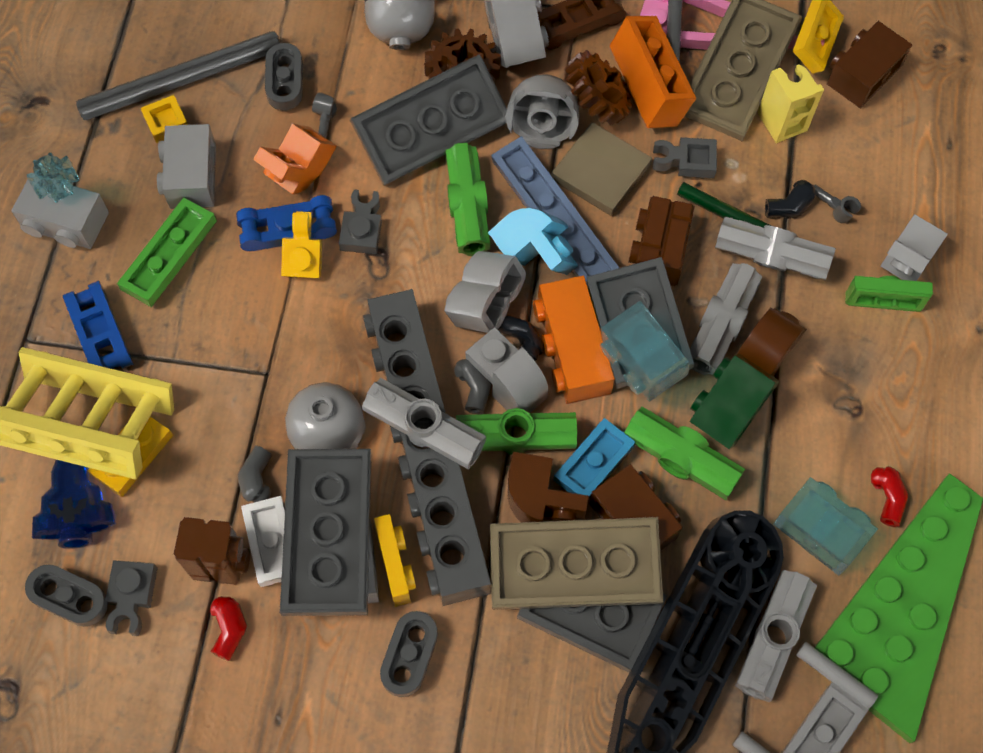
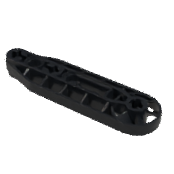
(677, 668)

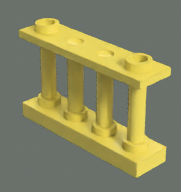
(82, 443)

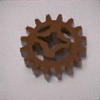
(459, 49)
(599, 87)

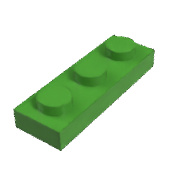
(167, 252)

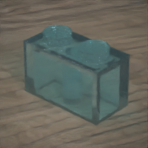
(643, 351)
(825, 525)

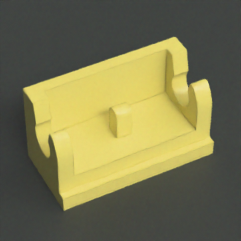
(789, 105)

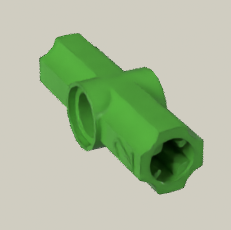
(467, 199)
(542, 430)
(684, 453)

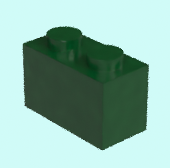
(733, 400)

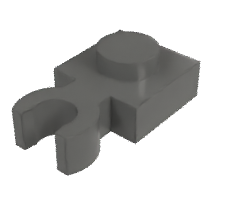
(693, 157)
(362, 227)
(129, 587)

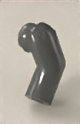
(478, 385)
(250, 476)

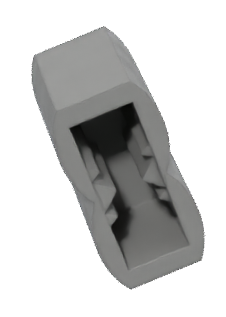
(485, 291)

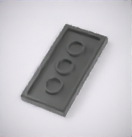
(430, 119)
(326, 533)

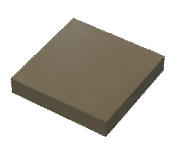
(601, 168)

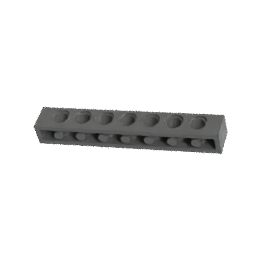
(470, 576)

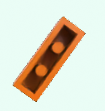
(652, 71)
(573, 340)

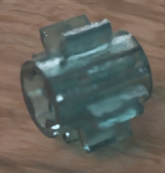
(53, 177)

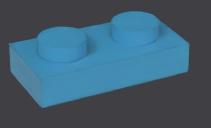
(594, 459)

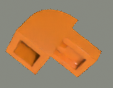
(298, 159)

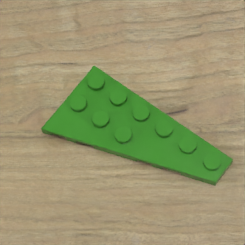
(901, 612)

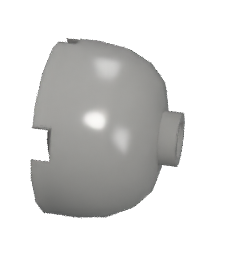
(399, 20)
(543, 111)
(324, 418)

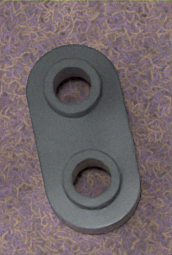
(284, 79)
(68, 597)
(409, 655)

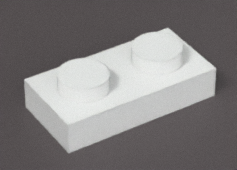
(265, 535)

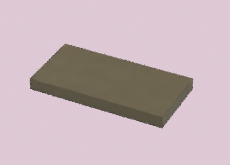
(739, 65)
(576, 563)

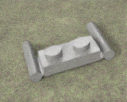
(833, 715)

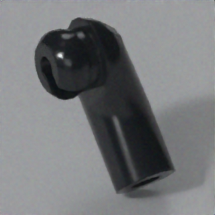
(794, 204)
(524, 333)

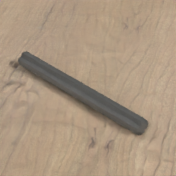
(176, 76)

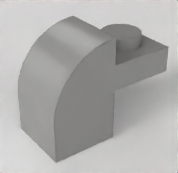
(913, 249)
(512, 372)

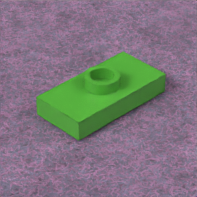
(888, 293)

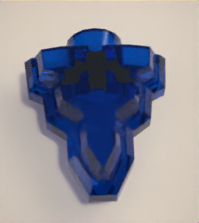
(72, 508)

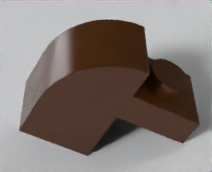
(772, 340)
(530, 494)

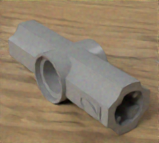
(775, 248)
(724, 317)
(402, 410)
(766, 658)

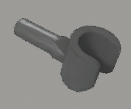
(324, 106)
(839, 212)

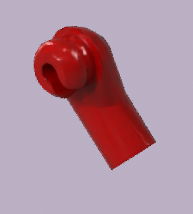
(895, 492)
(231, 624)

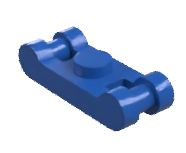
(280, 223)
(97, 327)

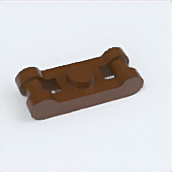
(578, 18)

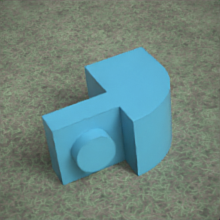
(531, 233)

